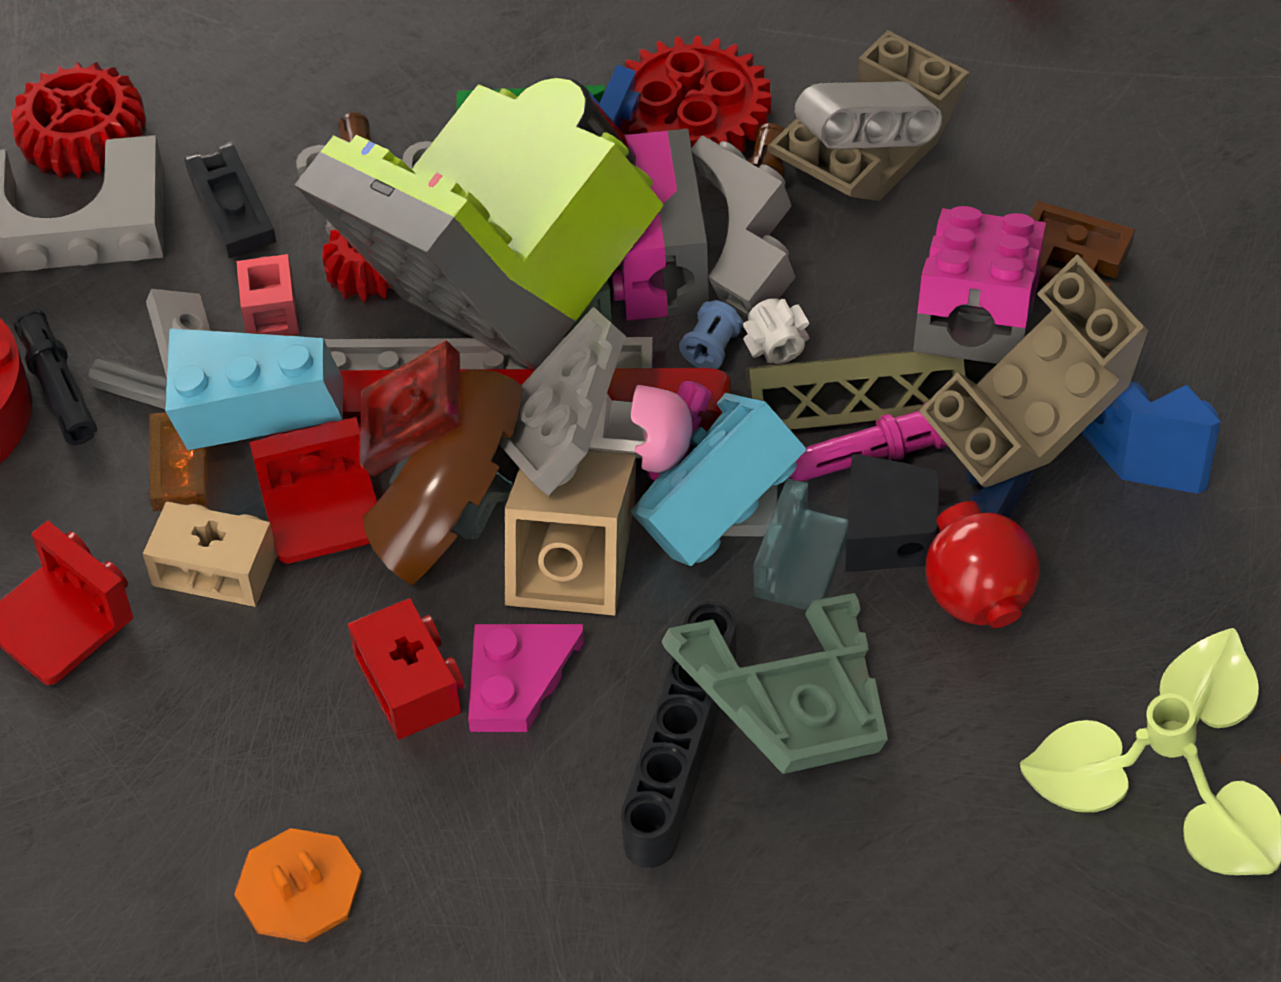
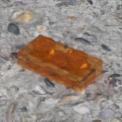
(175, 472)

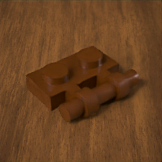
(1071, 233)

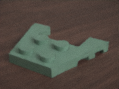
(798, 707)

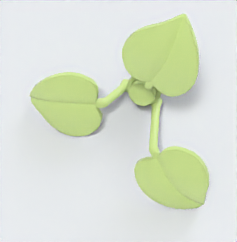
(1209, 682)

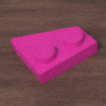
(515, 671)

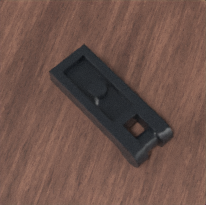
(230, 200)

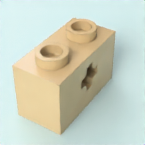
(210, 553)

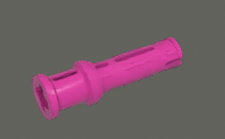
(887, 439)

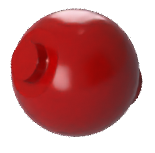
(981, 566)

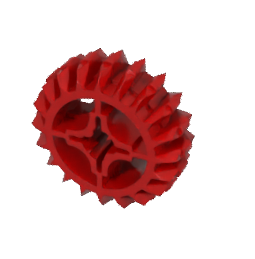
(65, 119)

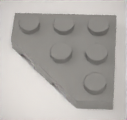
(564, 403)

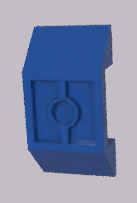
(1158, 441)

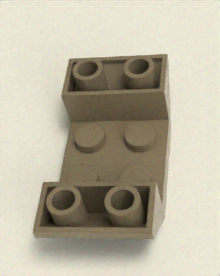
(876, 170)
(1046, 384)

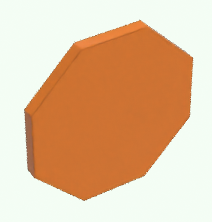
(298, 885)

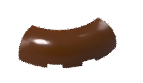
(419, 509)

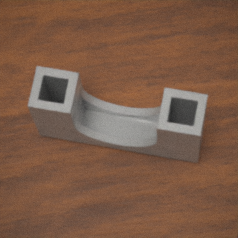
(114, 227)

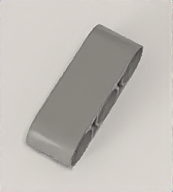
(868, 114)

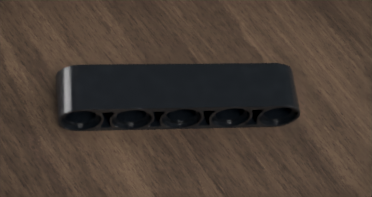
(672, 754)

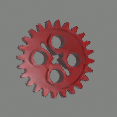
(700, 91)

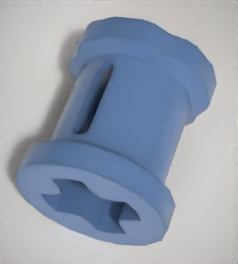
(711, 335)

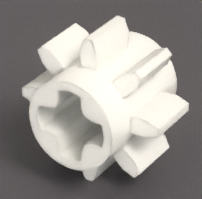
(776, 331)

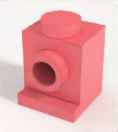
(268, 296)

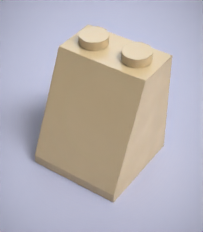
(574, 543)

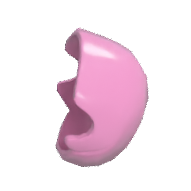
(666, 425)

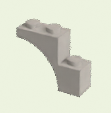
(752, 262)

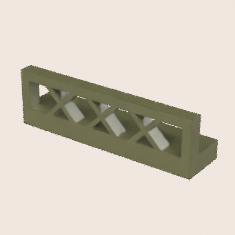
(845, 369)

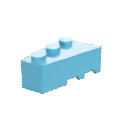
(248, 385)
(719, 479)

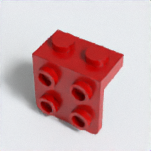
(314, 489)
(62, 607)

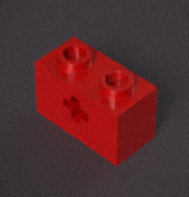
(406, 668)

